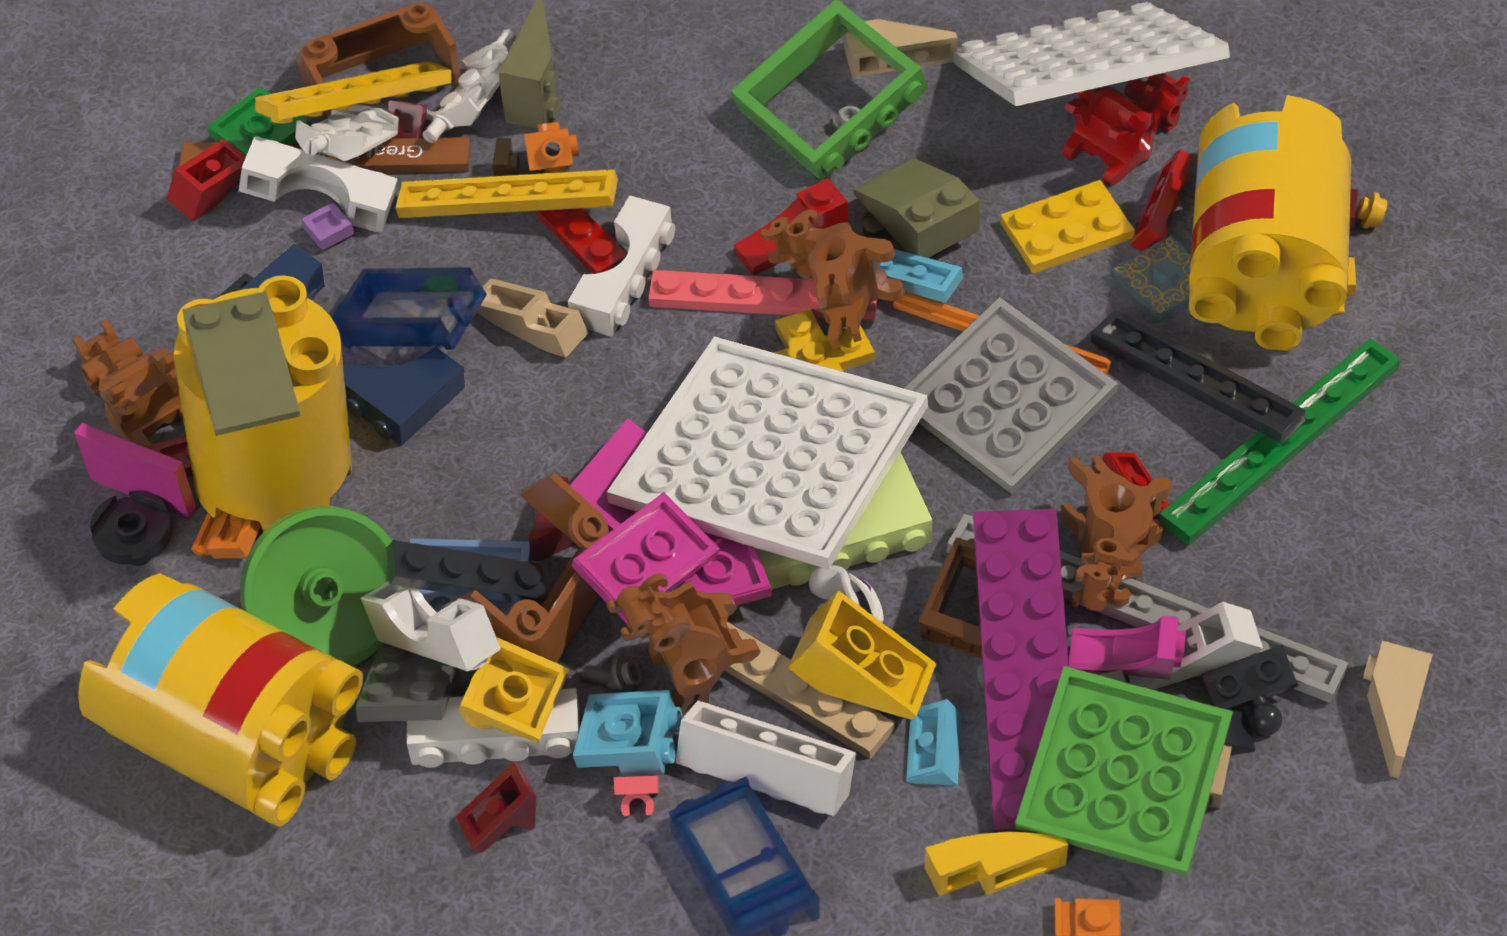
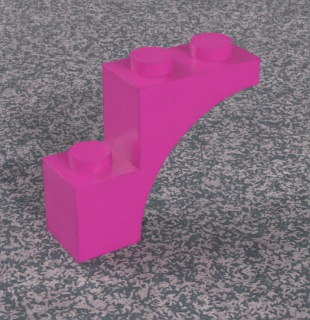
(1137, 651)

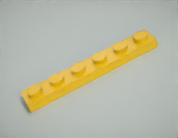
(342, 93)
(507, 193)

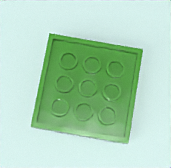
(1124, 771)

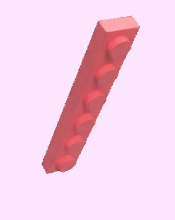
(737, 293)

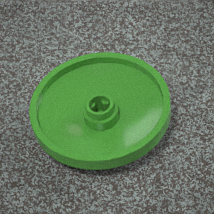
(311, 578)

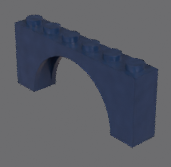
(391, 398)

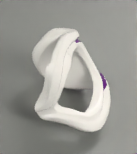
(826, 582)

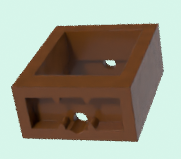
(943, 628)

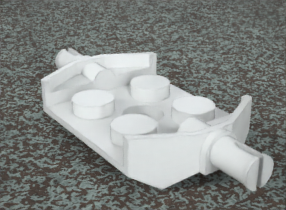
(474, 90)
(349, 131)

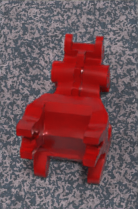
(1124, 125)

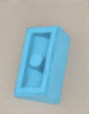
(934, 745)

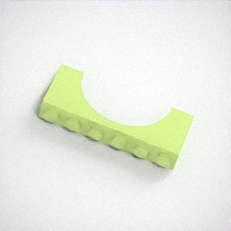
(891, 523)

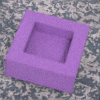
(327, 226)

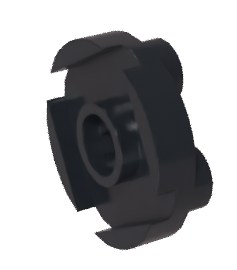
(135, 546)

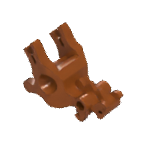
(841, 265)
(135, 387)
(1113, 532)
(686, 631)

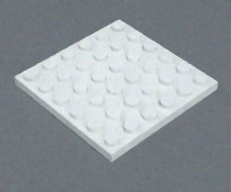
(1088, 53)
(771, 450)

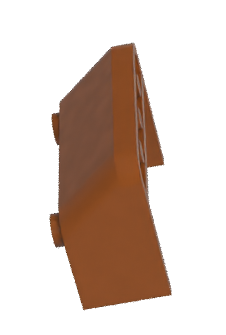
(374, 40)
(551, 626)

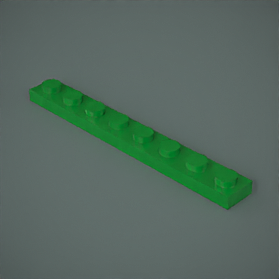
(1262, 457)

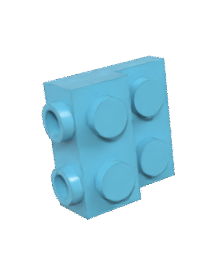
(629, 732)

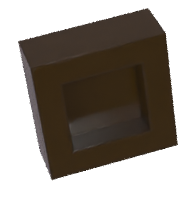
(505, 161)

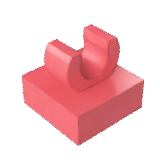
(636, 788)

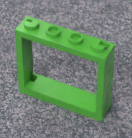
(796, 56)

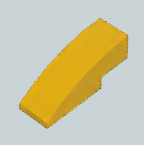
(993, 860)

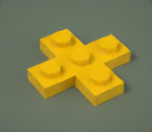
(807, 343)

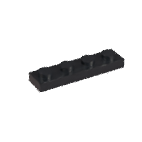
(463, 572)

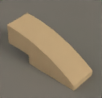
(532, 317)

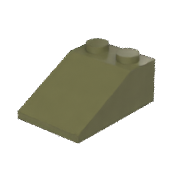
(528, 74)
(921, 207)
(240, 363)

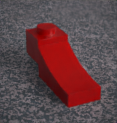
(821, 197)

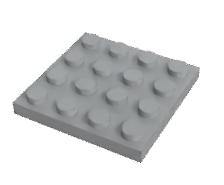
(1009, 394)

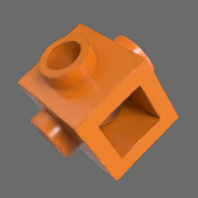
(536, 144)

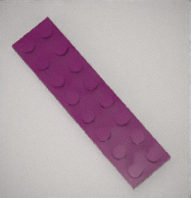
(1019, 644)

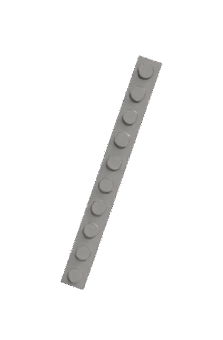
(1314, 670)

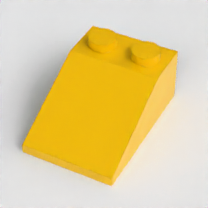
(861, 659)

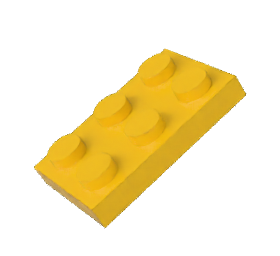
(1066, 226)

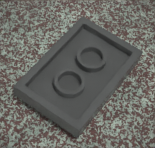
(405, 687)

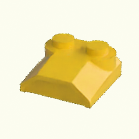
(513, 692)

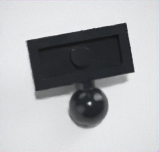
(1251, 683)

